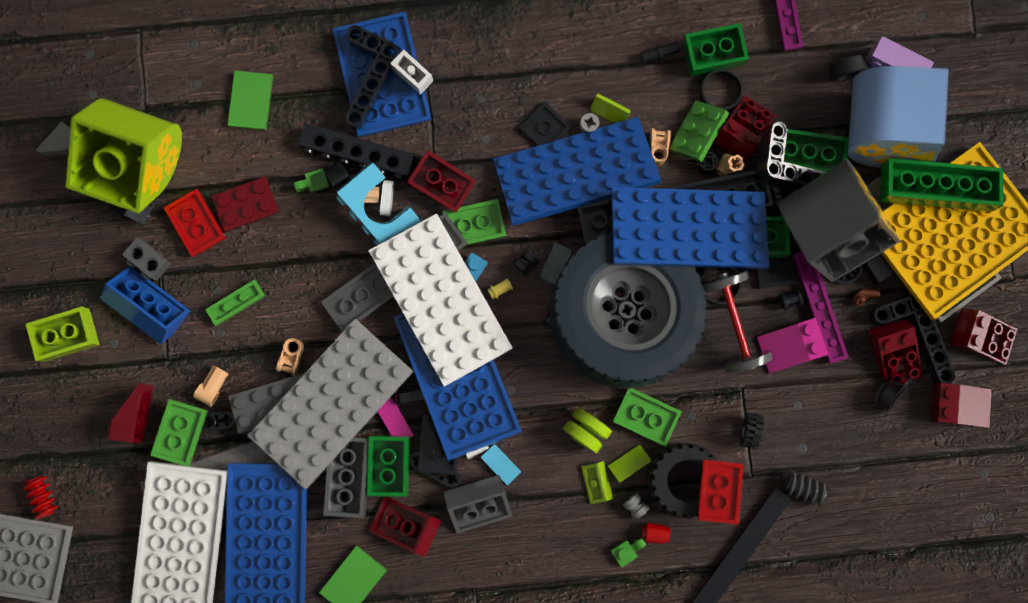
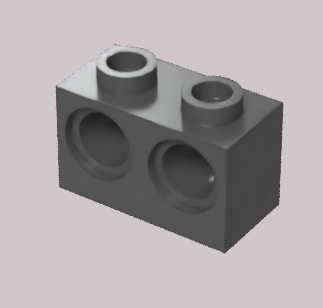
(148, 256)

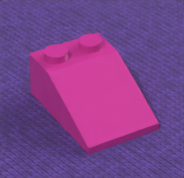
(793, 345)

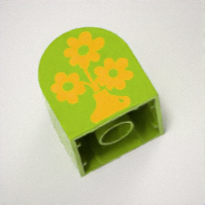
(121, 154)

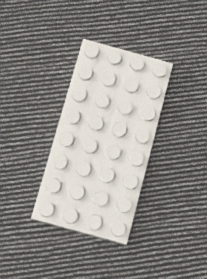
(440, 299)
(179, 534)

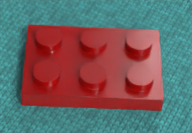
(194, 223)
(720, 492)

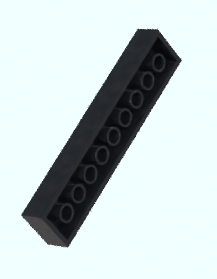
(596, 217)

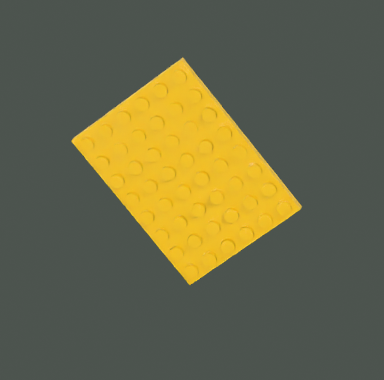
(953, 249)

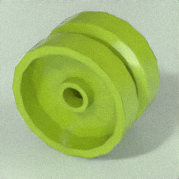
(587, 429)

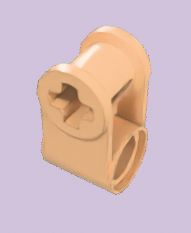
(659, 143)
(290, 358)

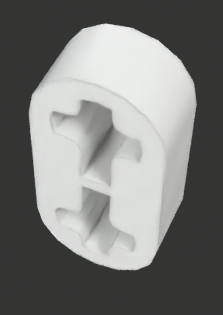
(386, 198)

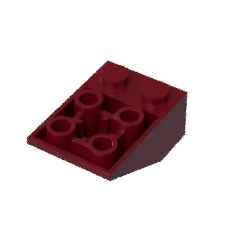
(744, 128)
(983, 335)
(896, 351)

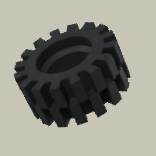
(751, 430)

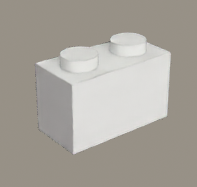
(411, 72)

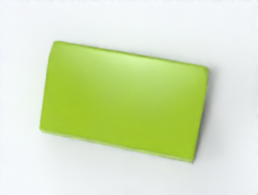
(609, 109)
(629, 463)
(597, 482)

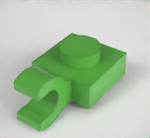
(314, 181)
(626, 553)

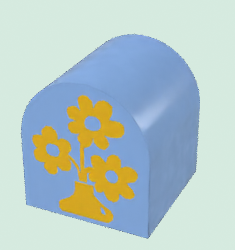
(897, 114)

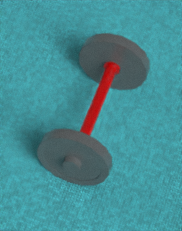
(747, 360)

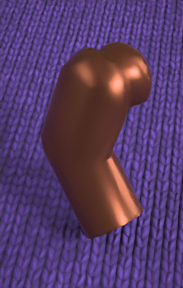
(865, 293)

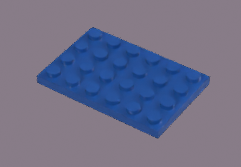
(398, 102)

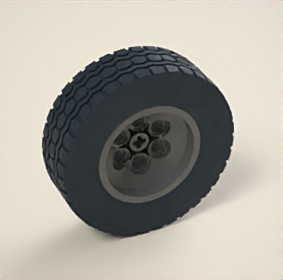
(615, 357)

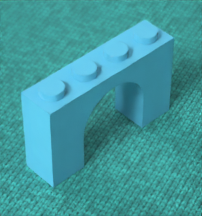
(354, 194)

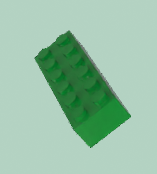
(941, 184)

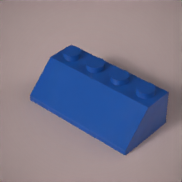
(144, 304)

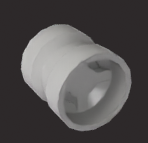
(636, 506)

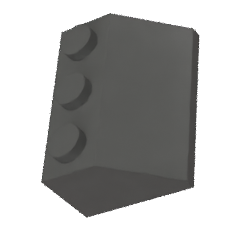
(477, 504)

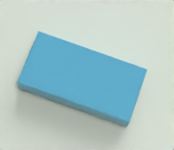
(501, 464)

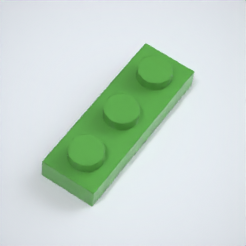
(235, 302)

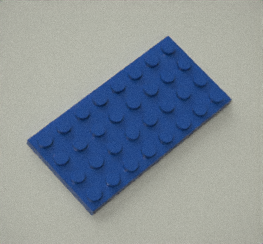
(575, 170)
(689, 228)
(467, 411)
(265, 535)

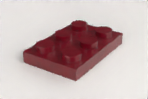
(245, 204)

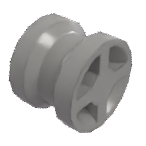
(589, 127)

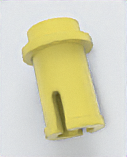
(499, 289)

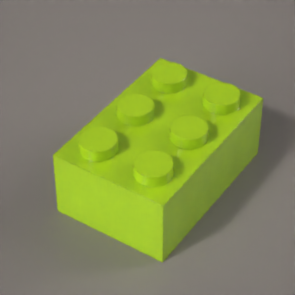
(62, 334)

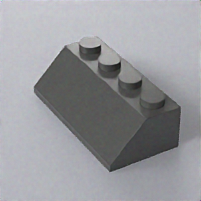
(348, 481)

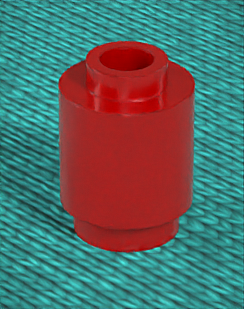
(655, 533)

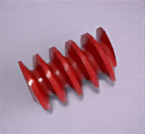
(40, 497)

